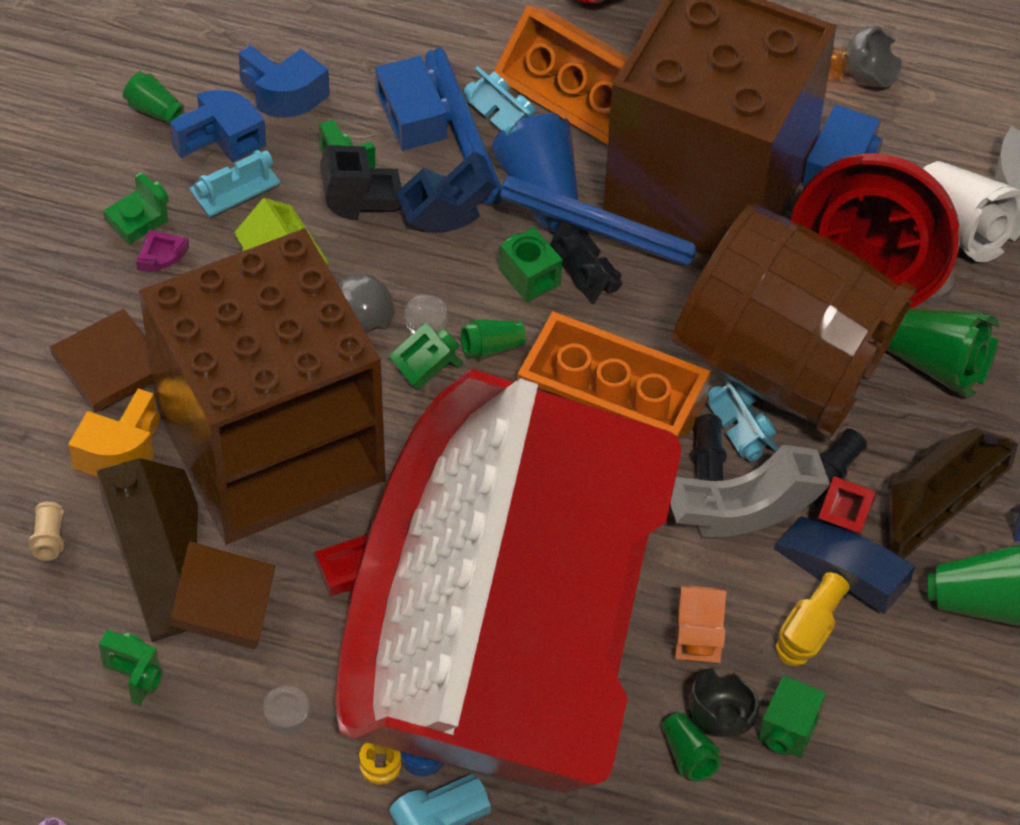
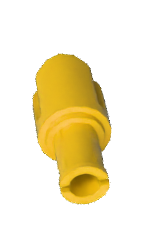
(811, 622)

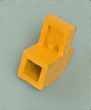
(108, 442)

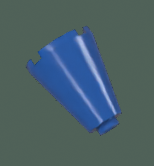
(540, 155)

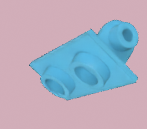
(491, 93)
(235, 185)
(753, 429)

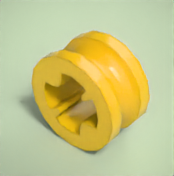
(379, 775)

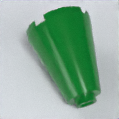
(948, 346)
(980, 586)

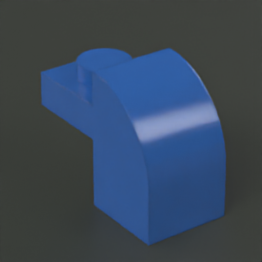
(284, 88)
(222, 119)

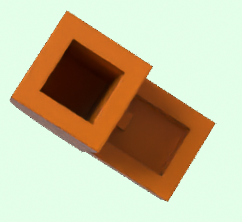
(700, 623)

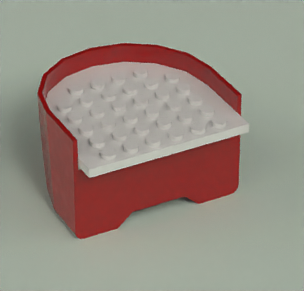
(504, 584)

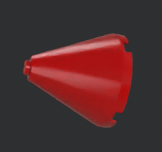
(887, 216)

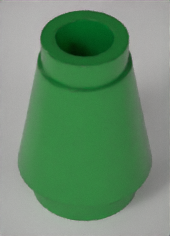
(152, 98)
(490, 337)
(691, 748)

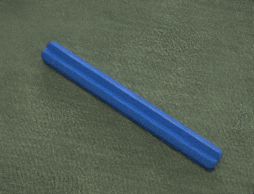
(462, 120)
(597, 221)

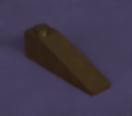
(152, 522)

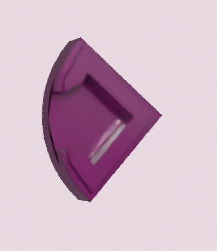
(161, 251)

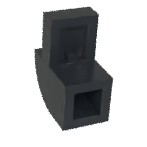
(355, 186)

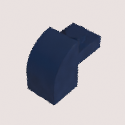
(449, 201)

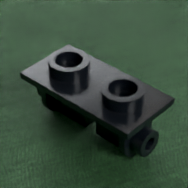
(582, 262)

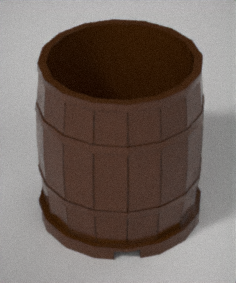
(791, 317)

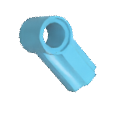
(449, 805)

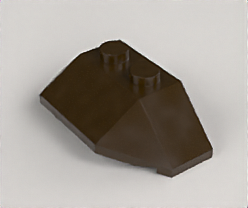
(943, 485)

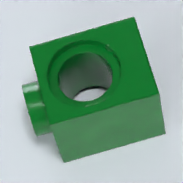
(530, 264)
(791, 717)

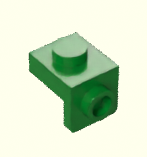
(132, 658)

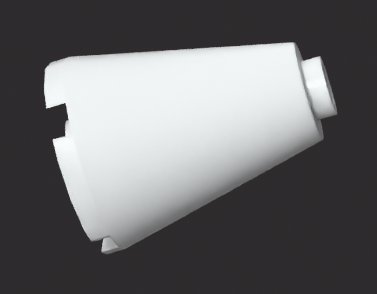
(985, 210)

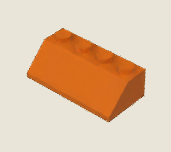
(562, 69)
(616, 375)

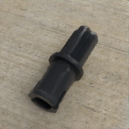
(709, 453)

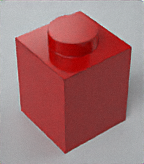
(847, 505)

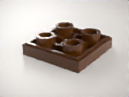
(106, 360)
(222, 595)

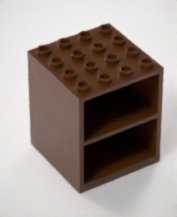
(715, 115)
(266, 384)

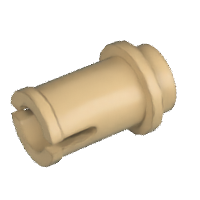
(47, 540)

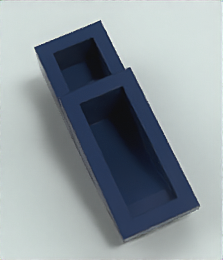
(868, 568)

